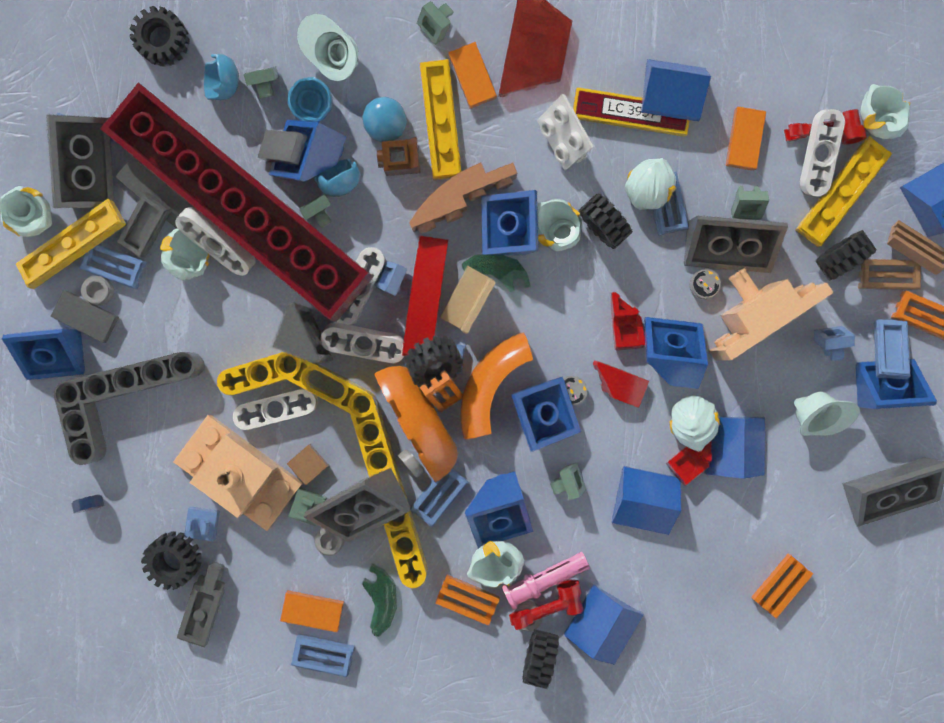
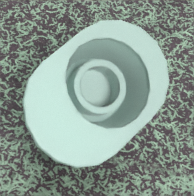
(327, 47)
(824, 414)

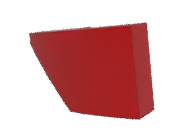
(626, 325)
(621, 384)
(690, 463)

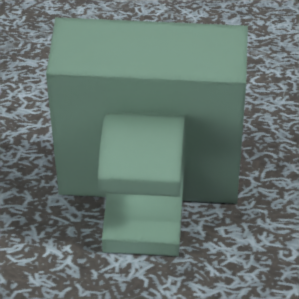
(435, 21)
(262, 79)
(749, 203)
(317, 209)
(570, 481)
(303, 502)

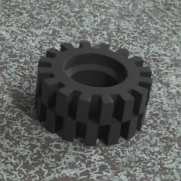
(150, 22)
(605, 221)
(846, 255)
(432, 359)
(161, 570)
(540, 659)

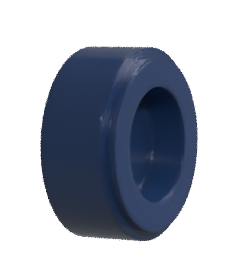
(87, 503)

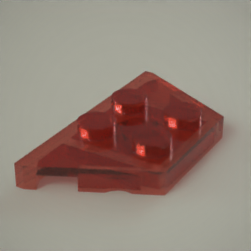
(535, 47)

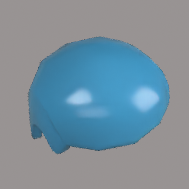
(220, 78)
(310, 99)
(384, 119)
(339, 179)

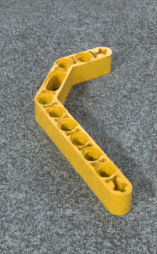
(368, 446)

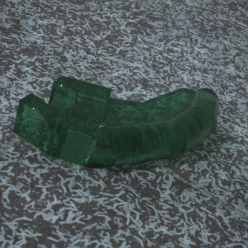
(501, 267)
(384, 599)

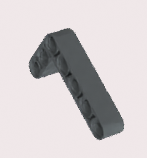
(116, 386)

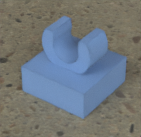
(391, 278)
(834, 341)
(202, 523)

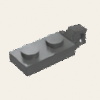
(202, 607)

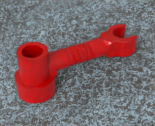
(852, 132)
(568, 600)

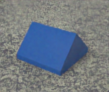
(674, 90)
(510, 223)
(47, 353)
(890, 392)
(546, 413)
(738, 448)
(647, 500)
(603, 626)

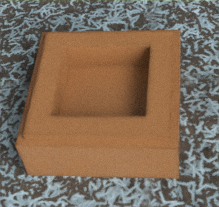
(307, 464)

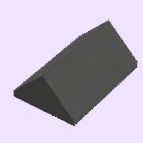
(79, 161)
(733, 243)
(301, 335)
(895, 490)
(361, 507)

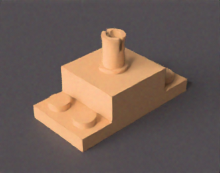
(763, 312)
(237, 473)

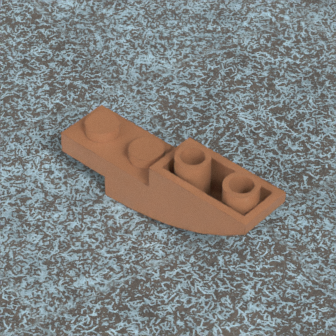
(448, 199)

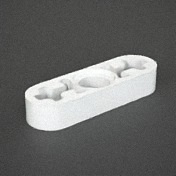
(814, 142)
(201, 230)
(374, 270)
(353, 350)
(257, 421)

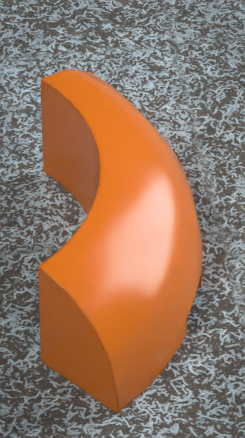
(485, 381)
(418, 421)

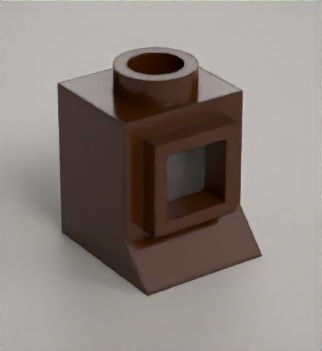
(399, 157)

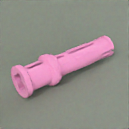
(533, 585)

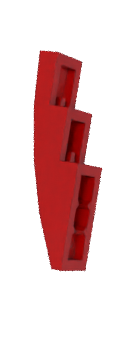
(425, 291)

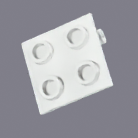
(565, 133)

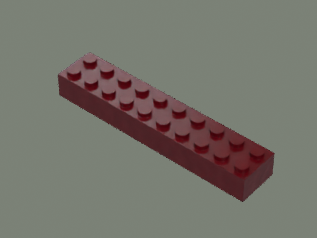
(237, 203)

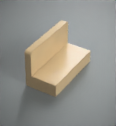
(467, 299)

